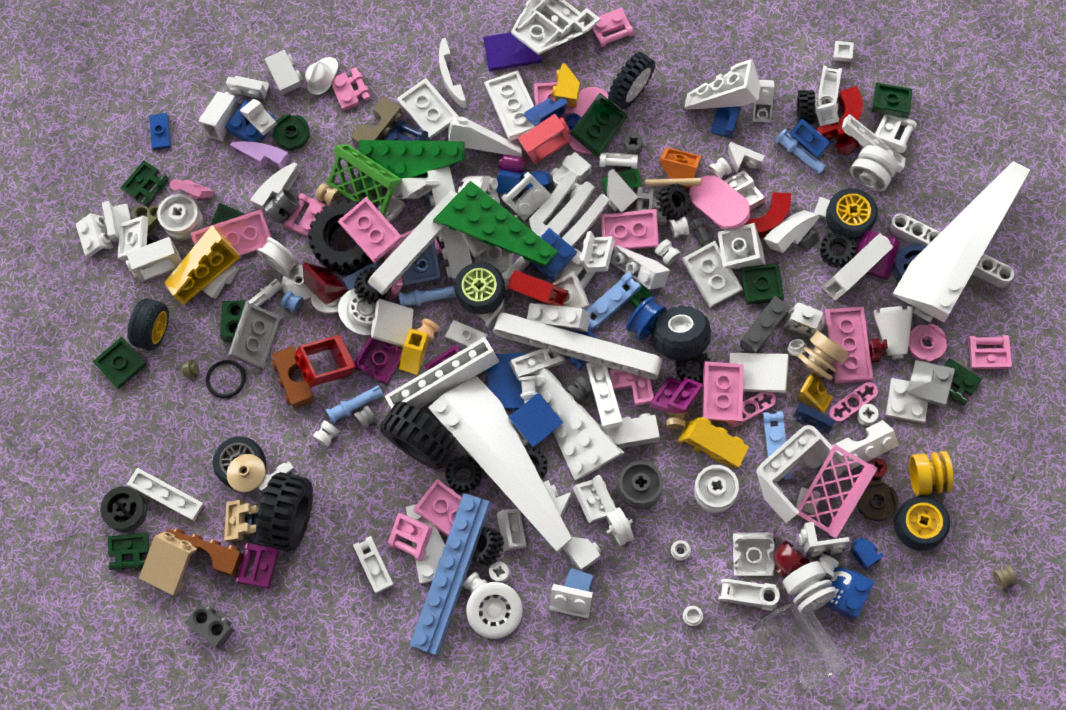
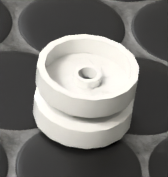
(874, 168)
(179, 216)
(716, 477)

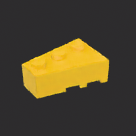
(714, 442)

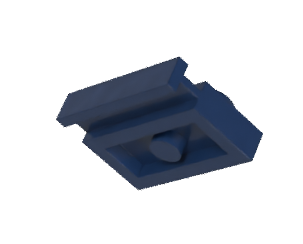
(807, 415)

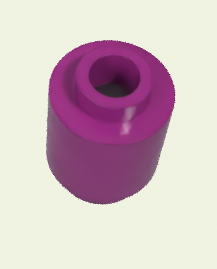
(512, 164)

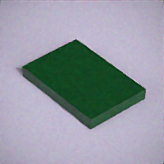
(598, 124)

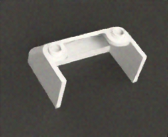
(804, 446)

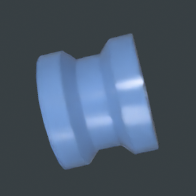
(291, 302)

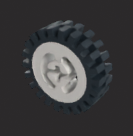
(631, 80)

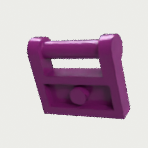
(262, 568)

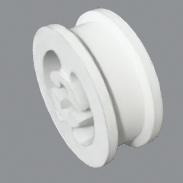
(278, 257)

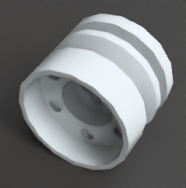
(809, 587)

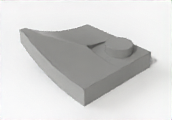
(931, 382)

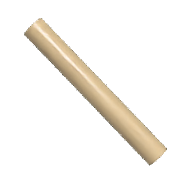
(666, 182)

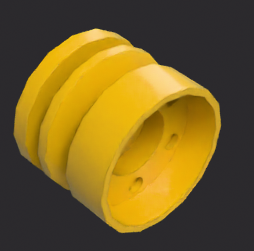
(932, 473)

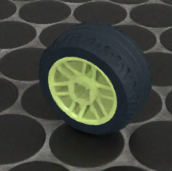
(479, 300)

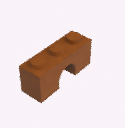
(298, 393)

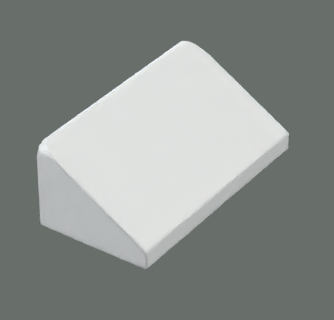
(511, 529)

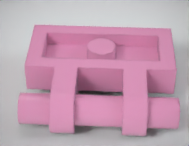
(344, 92)

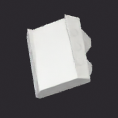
(753, 554)

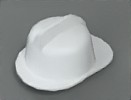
(320, 75)

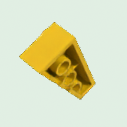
(202, 265)

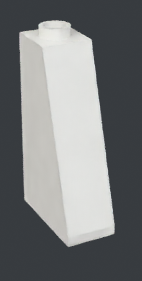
(857, 266)

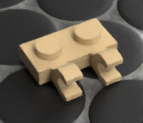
(235, 520)

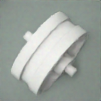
(619, 526)

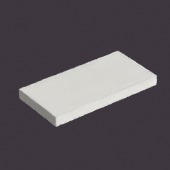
(510, 102)

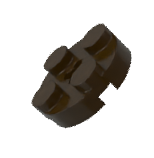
(886, 508)

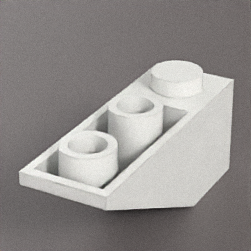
(643, 269)

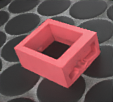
(545, 138)

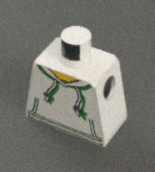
(805, 320)

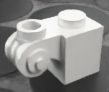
(573, 162)

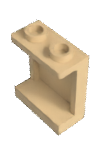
(167, 562)

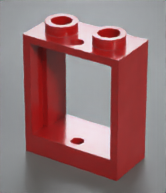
(537, 289)
(339, 352)

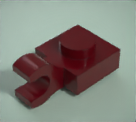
(877, 349)

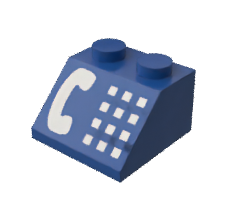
(851, 592)

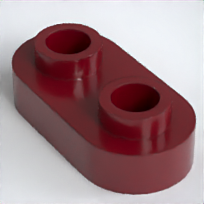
(847, 145)

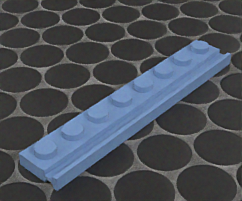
(450, 574)

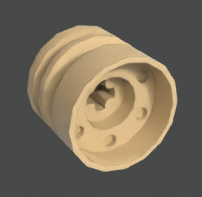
(823, 355)

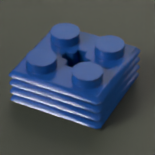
(239, 127)
(563, 257)

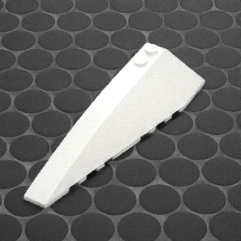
(946, 264)
(490, 438)

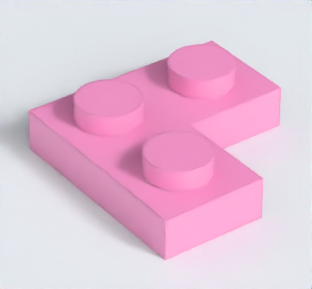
(640, 386)

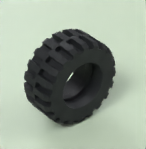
(320, 237)
(418, 435)
(284, 511)

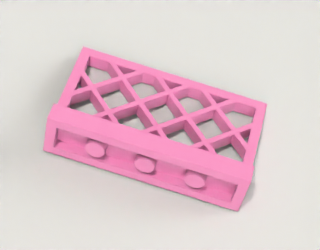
(852, 498)

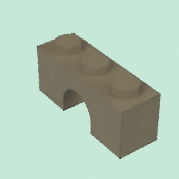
(388, 114)

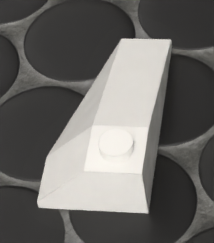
(728, 90)
(480, 138)

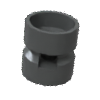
(282, 206)

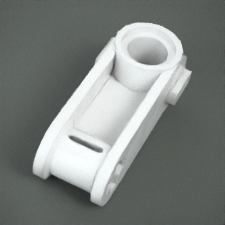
(828, 87)
(749, 594)

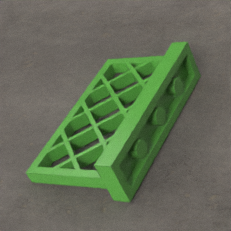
(365, 166)

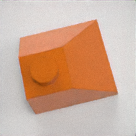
(680, 164)

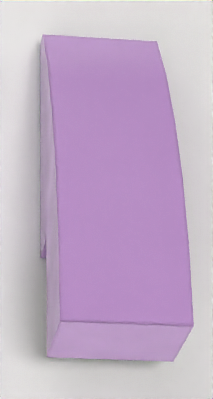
(261, 154)

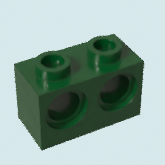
(228, 320)

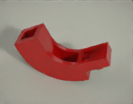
(852, 104)
(778, 212)

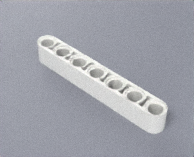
(928, 233)
(409, 249)

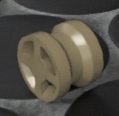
(1005, 577)

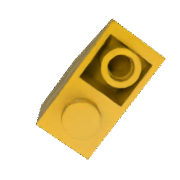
(567, 86)
(414, 351)

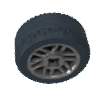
(232, 449)

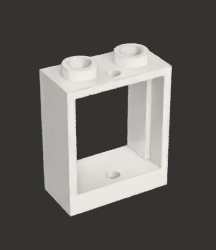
(153, 259)

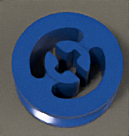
(643, 318)

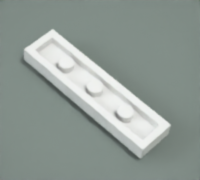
(865, 137)
(604, 396)
(165, 494)

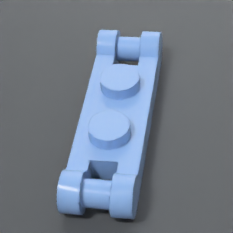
(612, 300)
(775, 435)

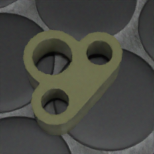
(152, 220)

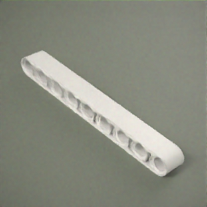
(578, 346)

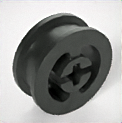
(111, 518)

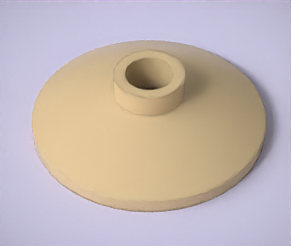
(252, 478)

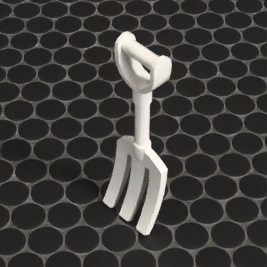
(557, 224)

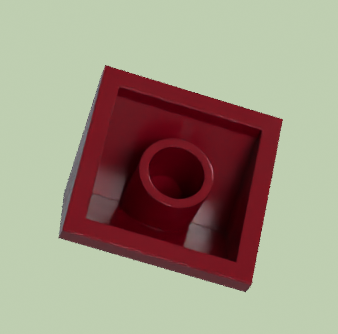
(323, 283)

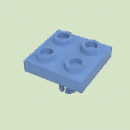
(424, 268)

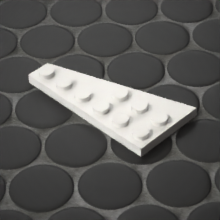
(579, 436)

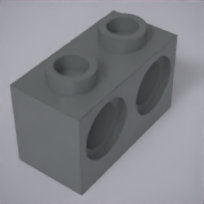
(207, 629)

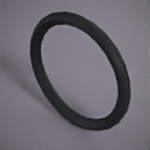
(230, 394)

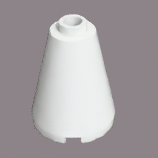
(895, 326)

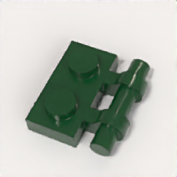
(140, 180)
(962, 379)
(128, 545)

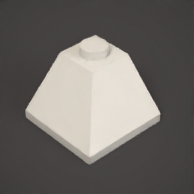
(741, 247)

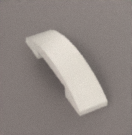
(454, 91)

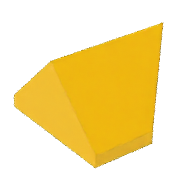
(815, 393)

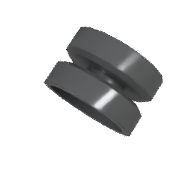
(645, 474)

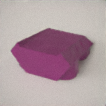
(884, 265)
(378, 359)

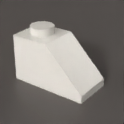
(619, 192)
(582, 552)

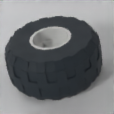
(681, 333)

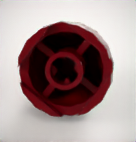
(788, 559)

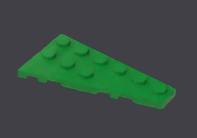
(410, 158)
(489, 222)

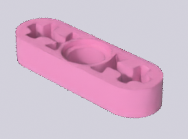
(861, 390)
(765, 406)

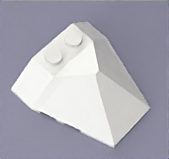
(551, 23)

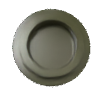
(190, 369)

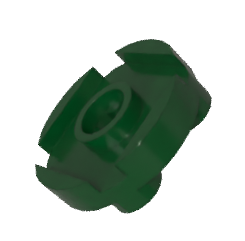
(293, 141)

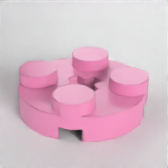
(937, 343)

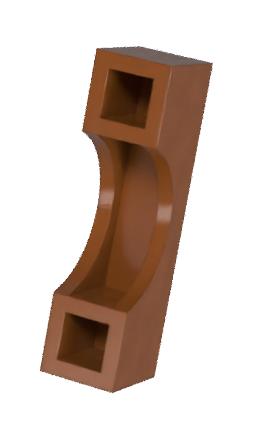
(224, 559)

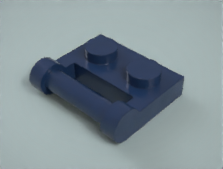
(400, 127)

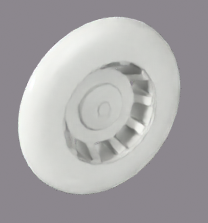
(361, 310)
(494, 610)

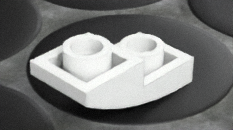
(215, 287)

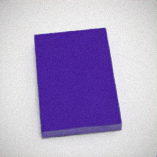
(507, 52)

